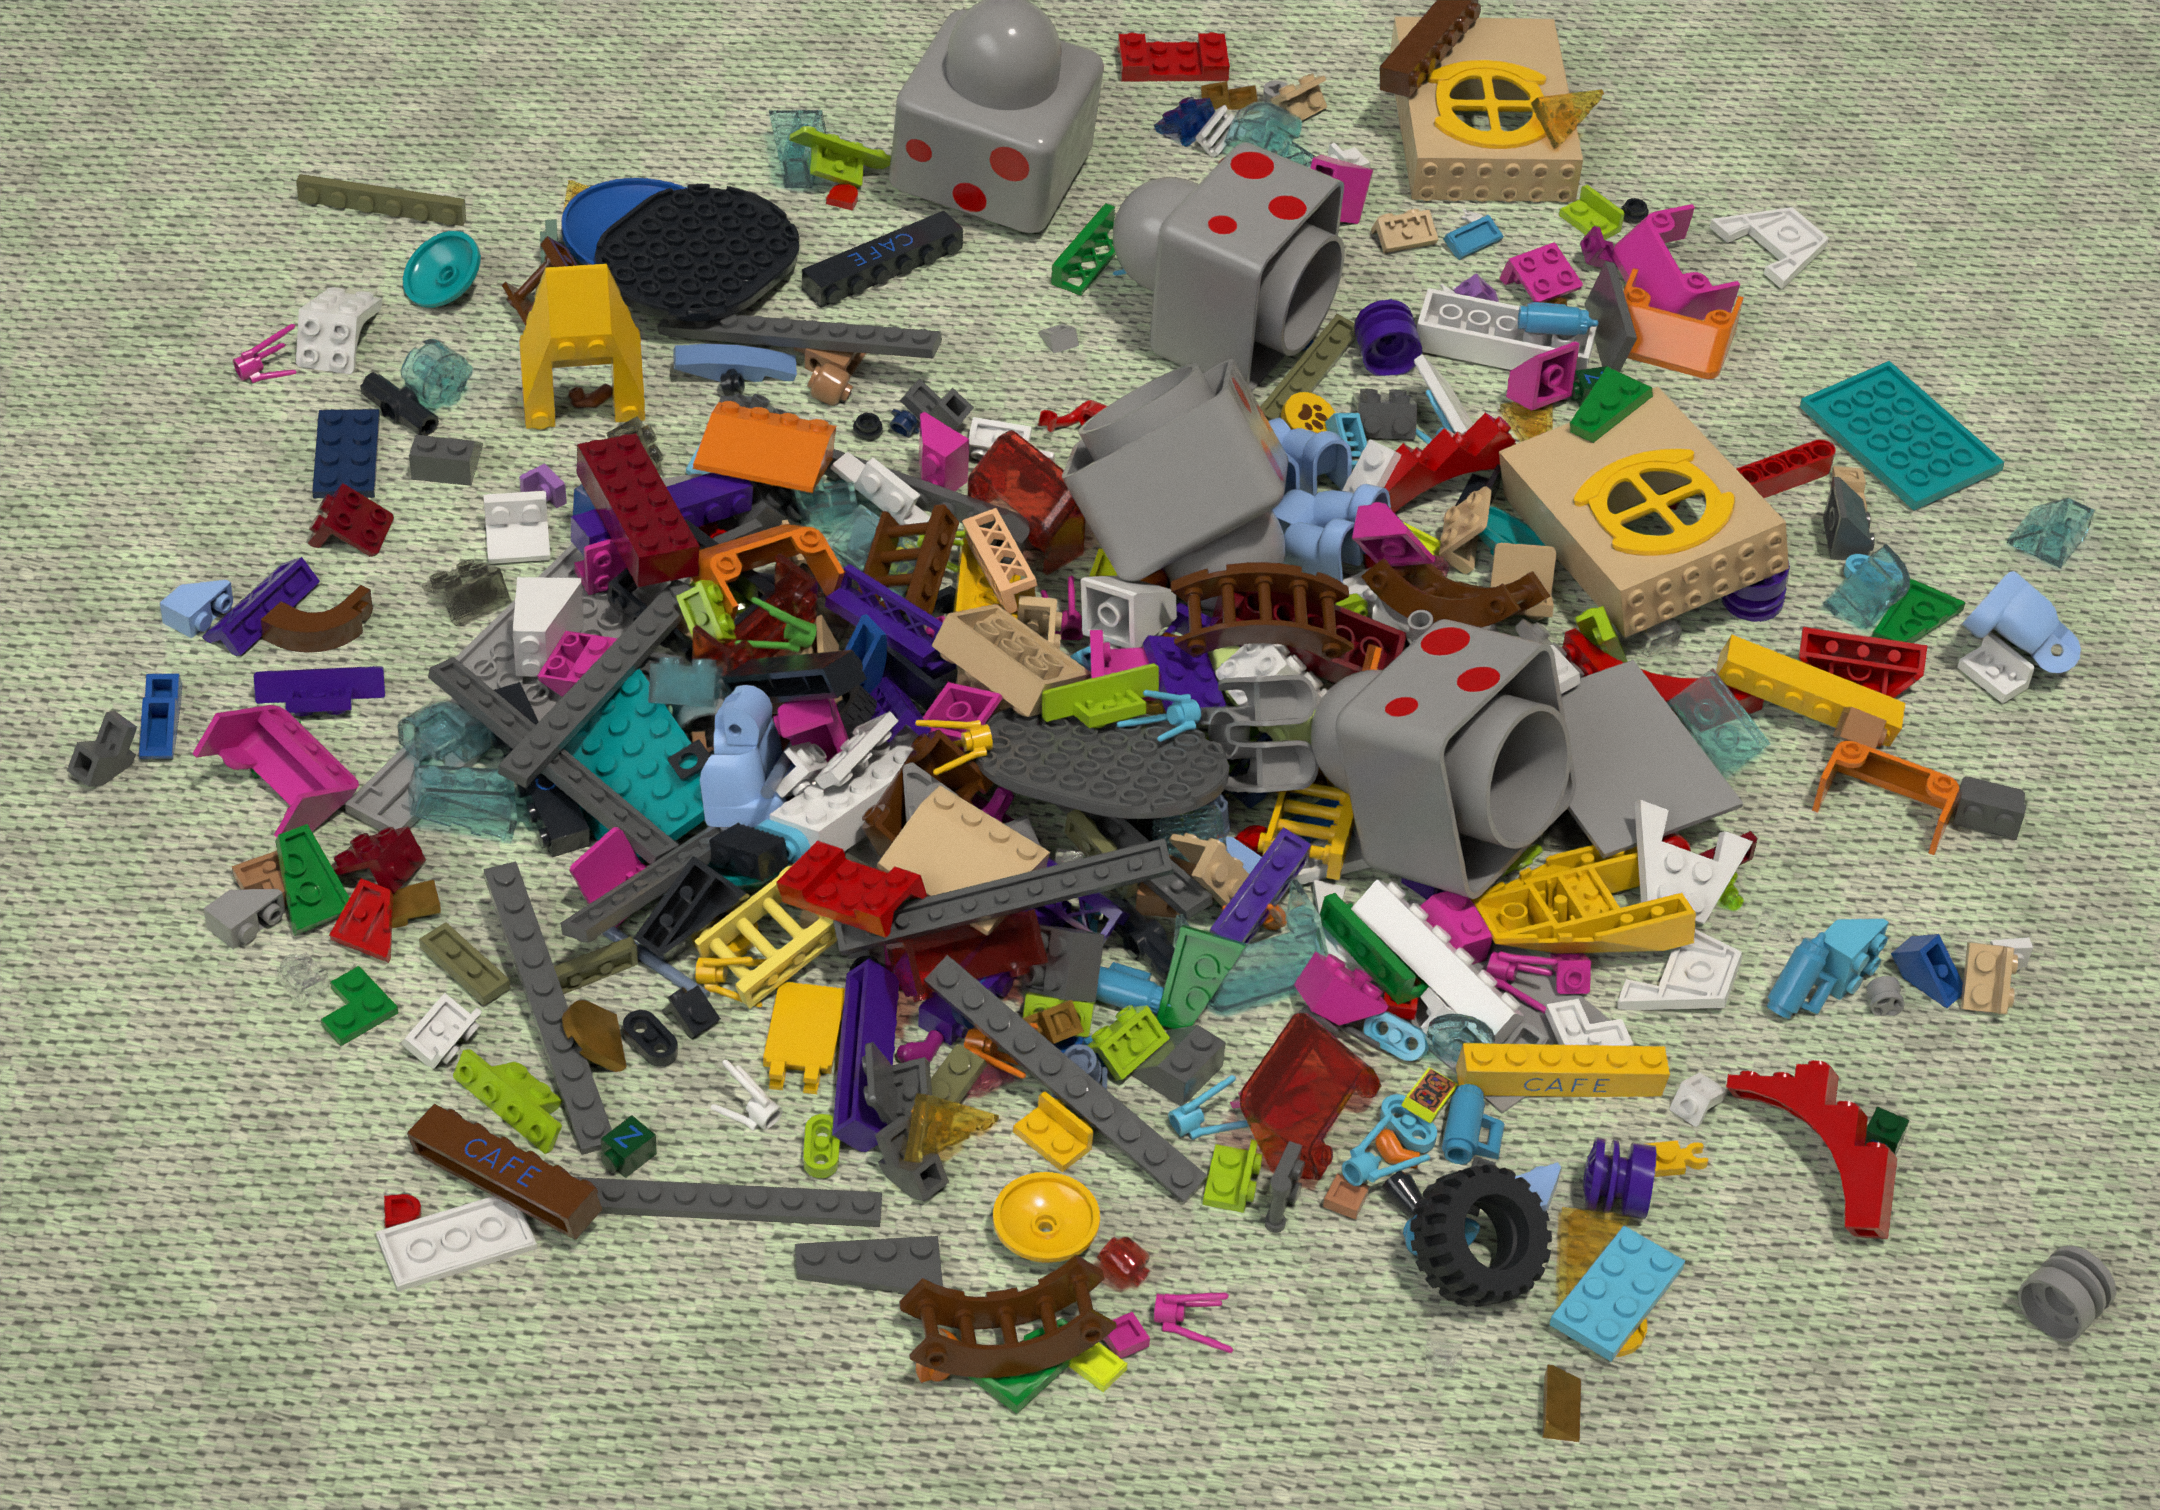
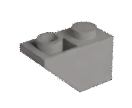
(243, 913)

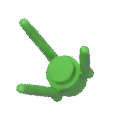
(796, 631)

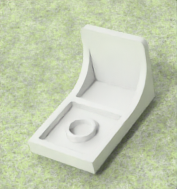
(331, 329)
(1265, 661)

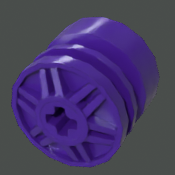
(1387, 338)
(1760, 600)
(1620, 1177)

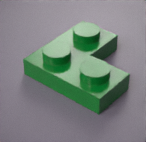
(364, 1006)

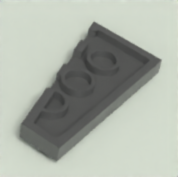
(871, 1263)

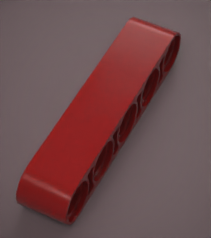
(1790, 468)

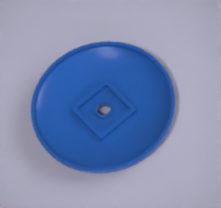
(601, 206)

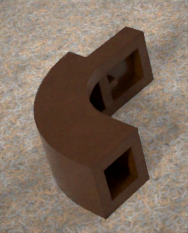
(318, 631)

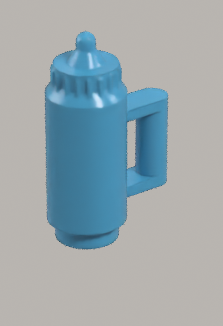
(1554, 319)
(1799, 977)
(1128, 986)
(1464, 1126)

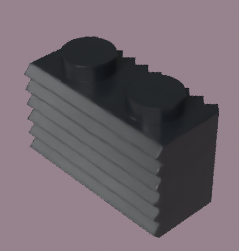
(749, 852)

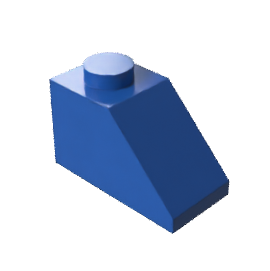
(1929, 968)

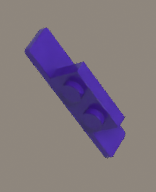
(319, 689)

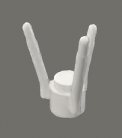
(761, 1108)

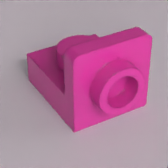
(1572, 973)

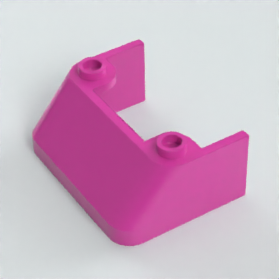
(1659, 274)
(814, 723)
(285, 758)

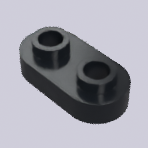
(654, 1038)

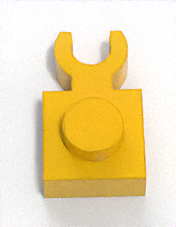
(1673, 1159)

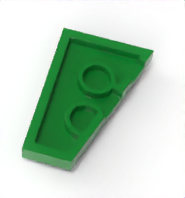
(1608, 404)
(1917, 613)
(309, 881)
(1195, 974)
(1020, 1390)

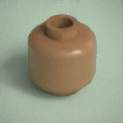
(830, 384)

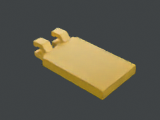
(803, 1033)

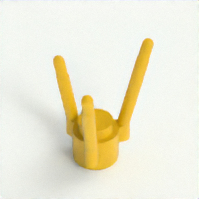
(976, 739)
(715, 970)

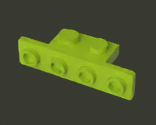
(838, 158)
(1102, 698)
(513, 1096)

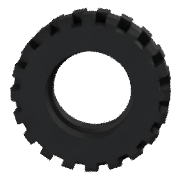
(1518, 1227)

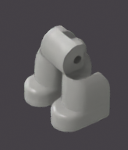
(1271, 702)

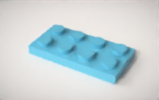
(1617, 1293)

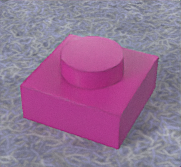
(1127, 1336)

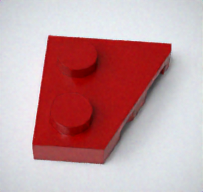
(367, 921)

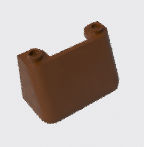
(930, 751)

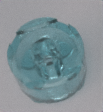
(436, 373)

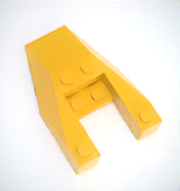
(579, 323)
(1572, 910)

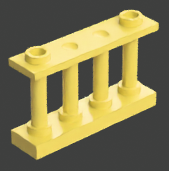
(779, 963)

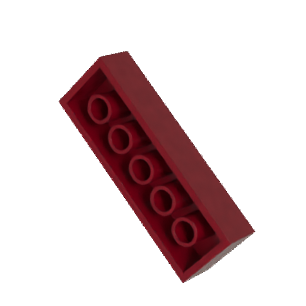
(637, 510)
(1349, 625)

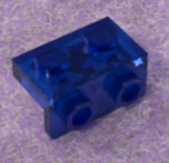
(1186, 119)

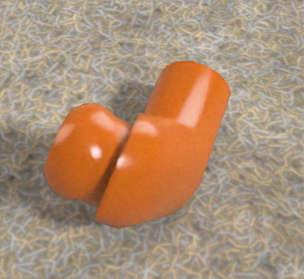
(1391, 1149)

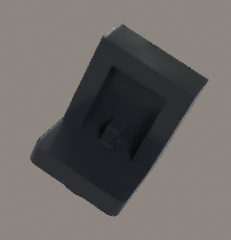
(692, 1010)

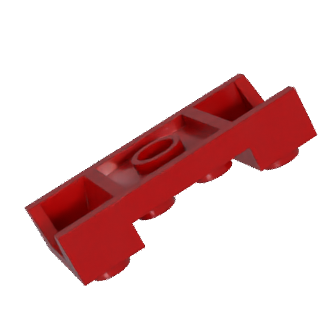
(1173, 60)
(847, 890)

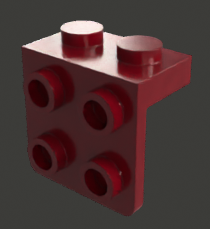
(351, 519)
(388, 854)

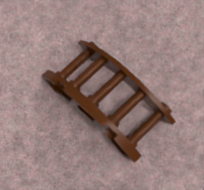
(1264, 578)
(1426, 589)
(1004, 1310)

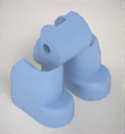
(1312, 455)
(1322, 527)
(2027, 622)
(742, 761)

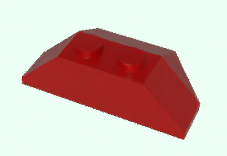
(1865, 660)

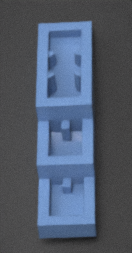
(752, 362)

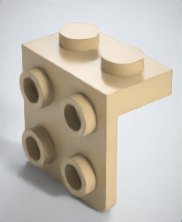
(1462, 528)
(1517, 560)
(1041, 617)
(1215, 867)

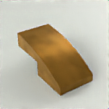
(1232, 98)
(415, 901)
(1057, 1022)

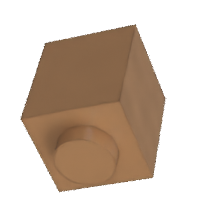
(1860, 727)

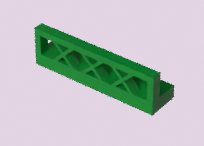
(1080, 250)
(1370, 951)

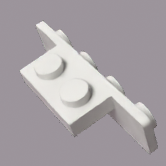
(985, 432)
(881, 488)

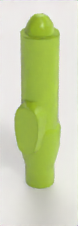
(1525, 859)

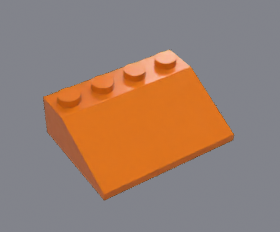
(766, 446)

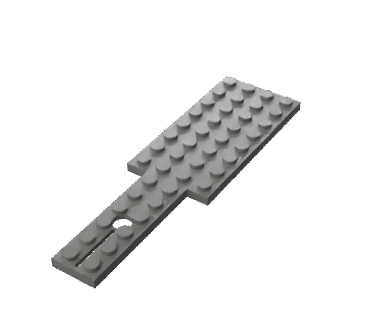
(493, 661)

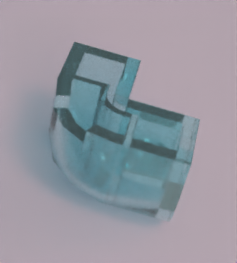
(1264, 126)
(828, 504)
(1870, 589)
(443, 729)

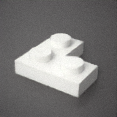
(1573, 1028)

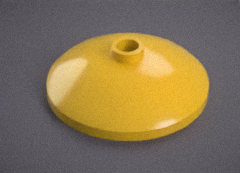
(1050, 1203)

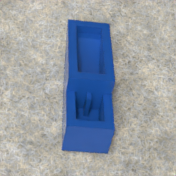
(870, 645)
(160, 716)

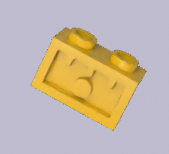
(1055, 1132)

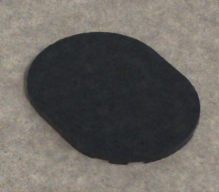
(698, 252)

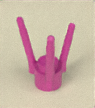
(250, 362)
(1071, 619)
(1505, 966)
(1171, 1308)

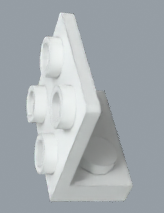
(516, 527)

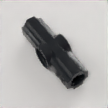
(399, 404)
(1145, 939)

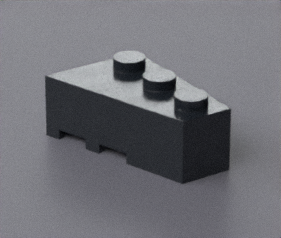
(690, 905)

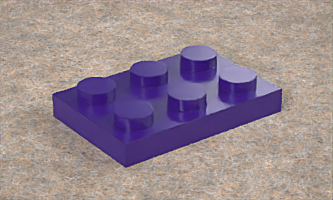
(1183, 673)

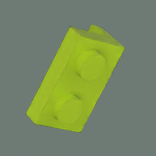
(704, 608)

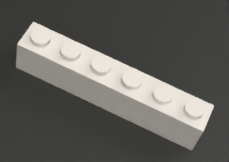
(1435, 960)

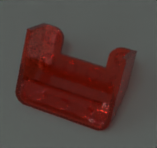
(793, 594)

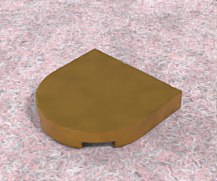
(596, 1033)

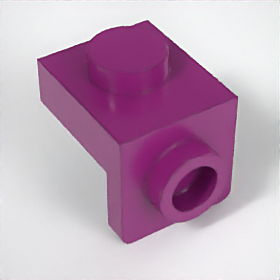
(1596, 249)

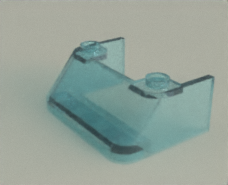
(1270, 966)

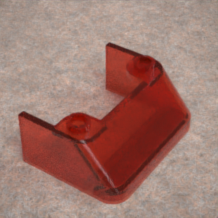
(1037, 492)
(1009, 947)

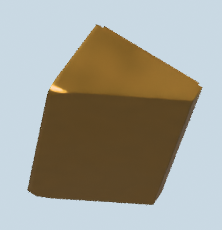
(1561, 1405)

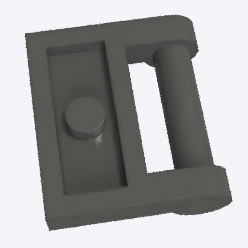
(1284, 1186)

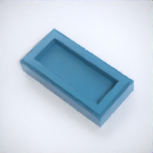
(1473, 237)

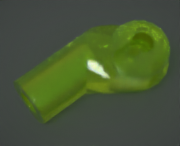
(1731, 895)

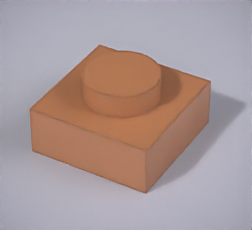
(1345, 1198)

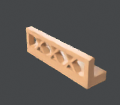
(989, 557)

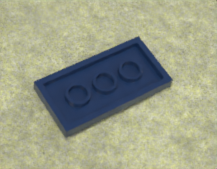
(346, 451)

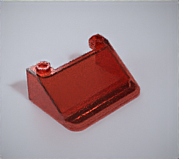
(1302, 1092)

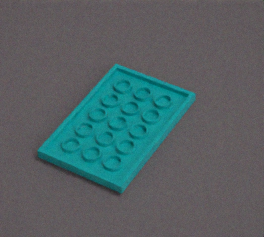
(1901, 435)
(630, 750)

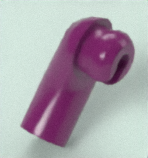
(917, 1050)

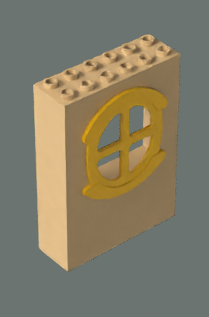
(1493, 70)
(1575, 487)

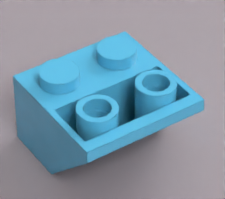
(1853, 952)

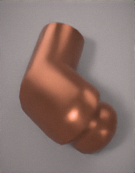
(590, 400)

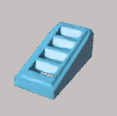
(1354, 428)

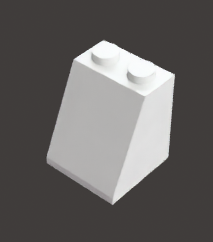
(1125, 609)
(541, 617)

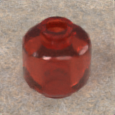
(1124, 1262)

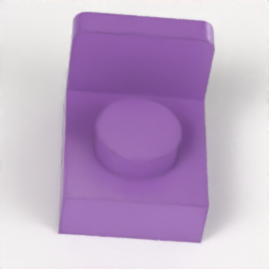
(1477, 288)
(544, 479)

